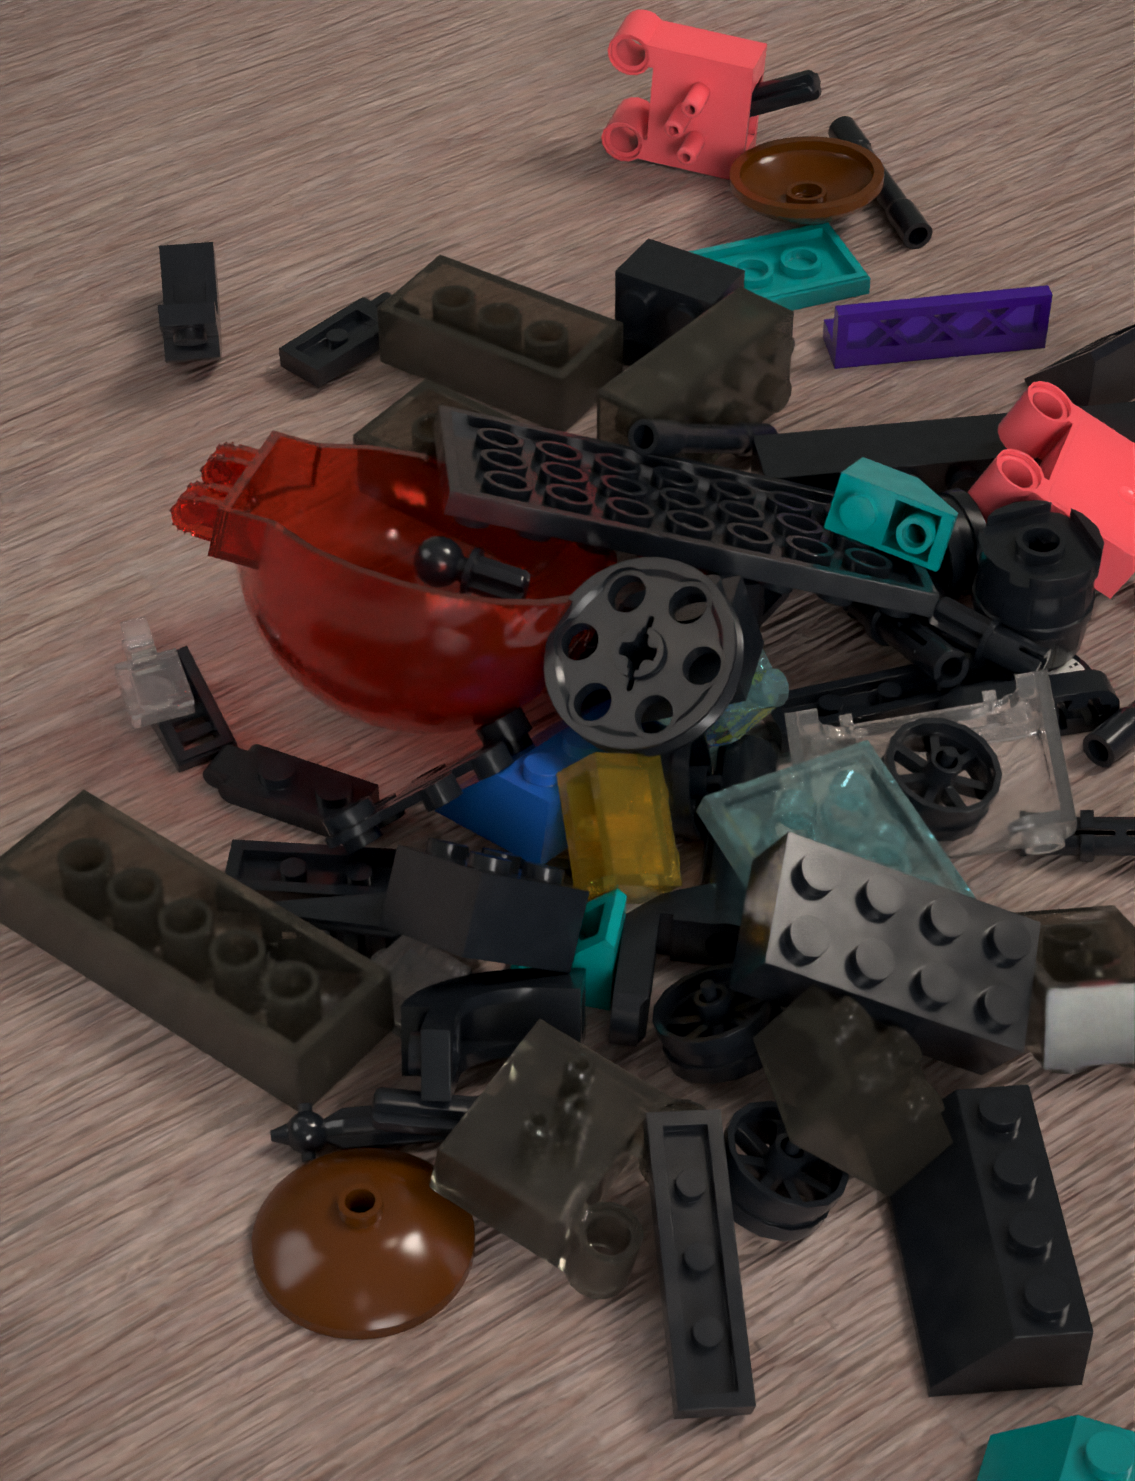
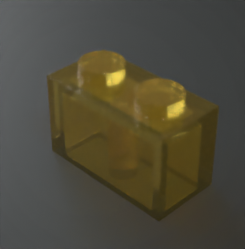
(619, 826)

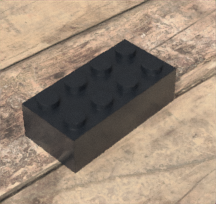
(895, 944)

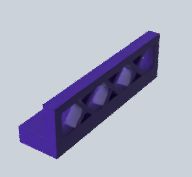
(938, 326)

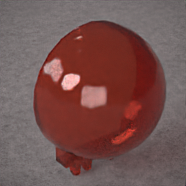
(334, 594)

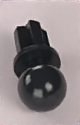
(442, 562)

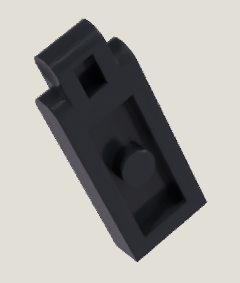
(335, 343)
(284, 786)

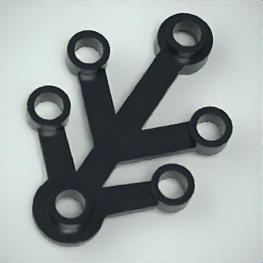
(362, 820)

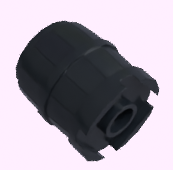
(1039, 574)

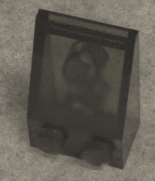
(1083, 989)

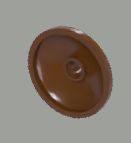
(806, 179)
(366, 1269)

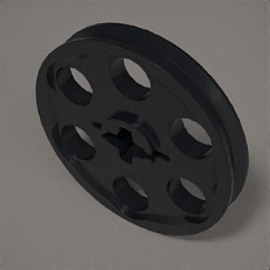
(660, 680)

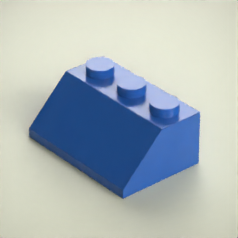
(522, 802)

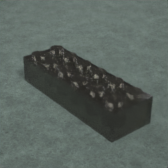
(195, 950)

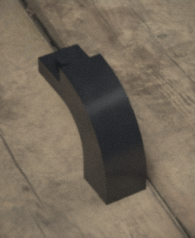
(190, 303)
(484, 1020)

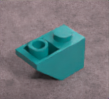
(891, 513)

